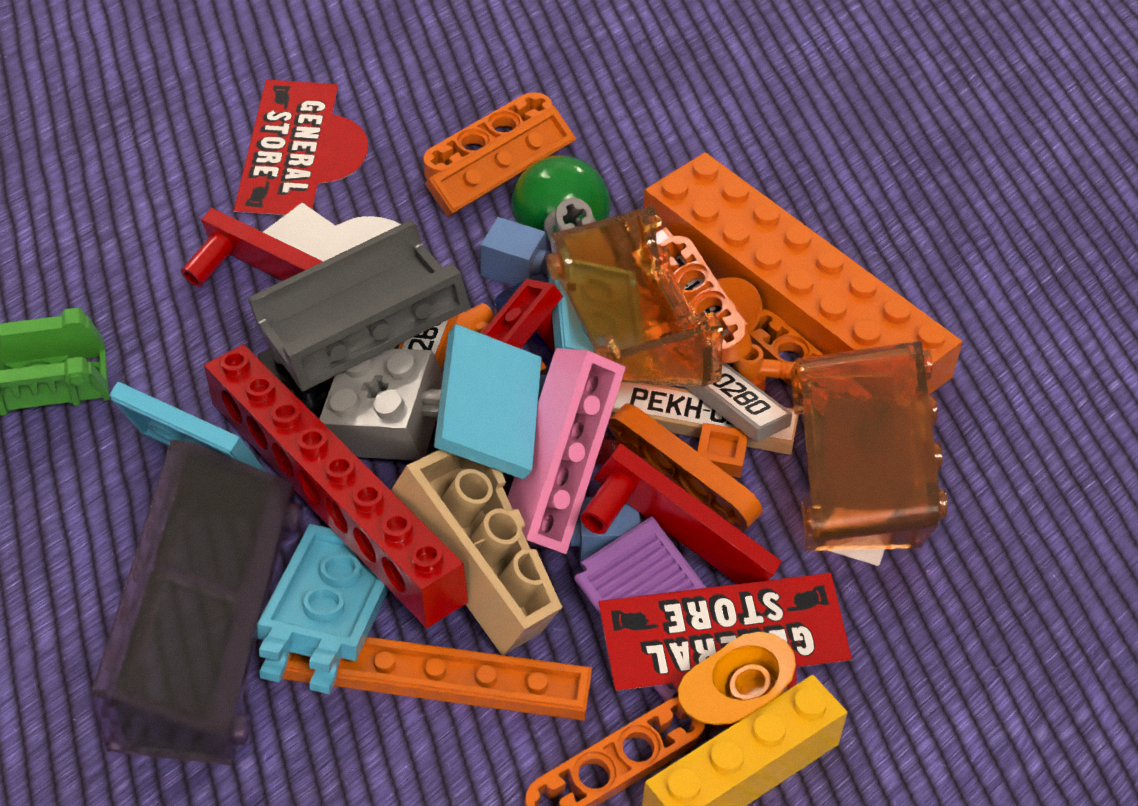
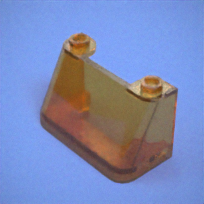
(634, 302)

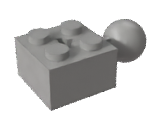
(386, 404)

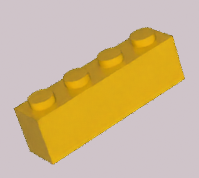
(753, 752)

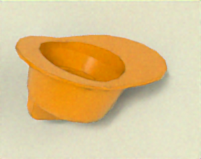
(738, 679)

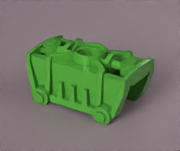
(47, 362)

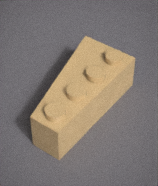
(476, 521)

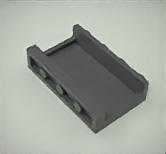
(357, 305)

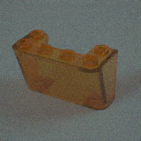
(869, 448)

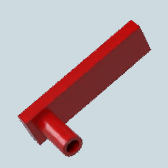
(247, 244)
(524, 314)
(635, 482)

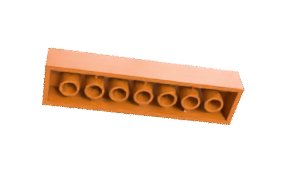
(792, 267)

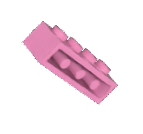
(567, 442)

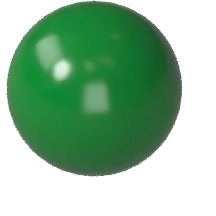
(553, 181)

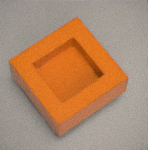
(724, 447)

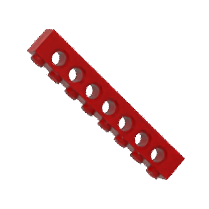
(338, 486)

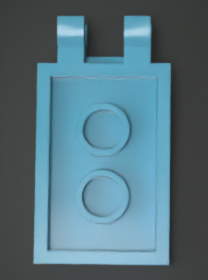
(319, 609)

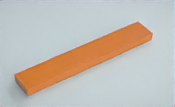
(460, 677)

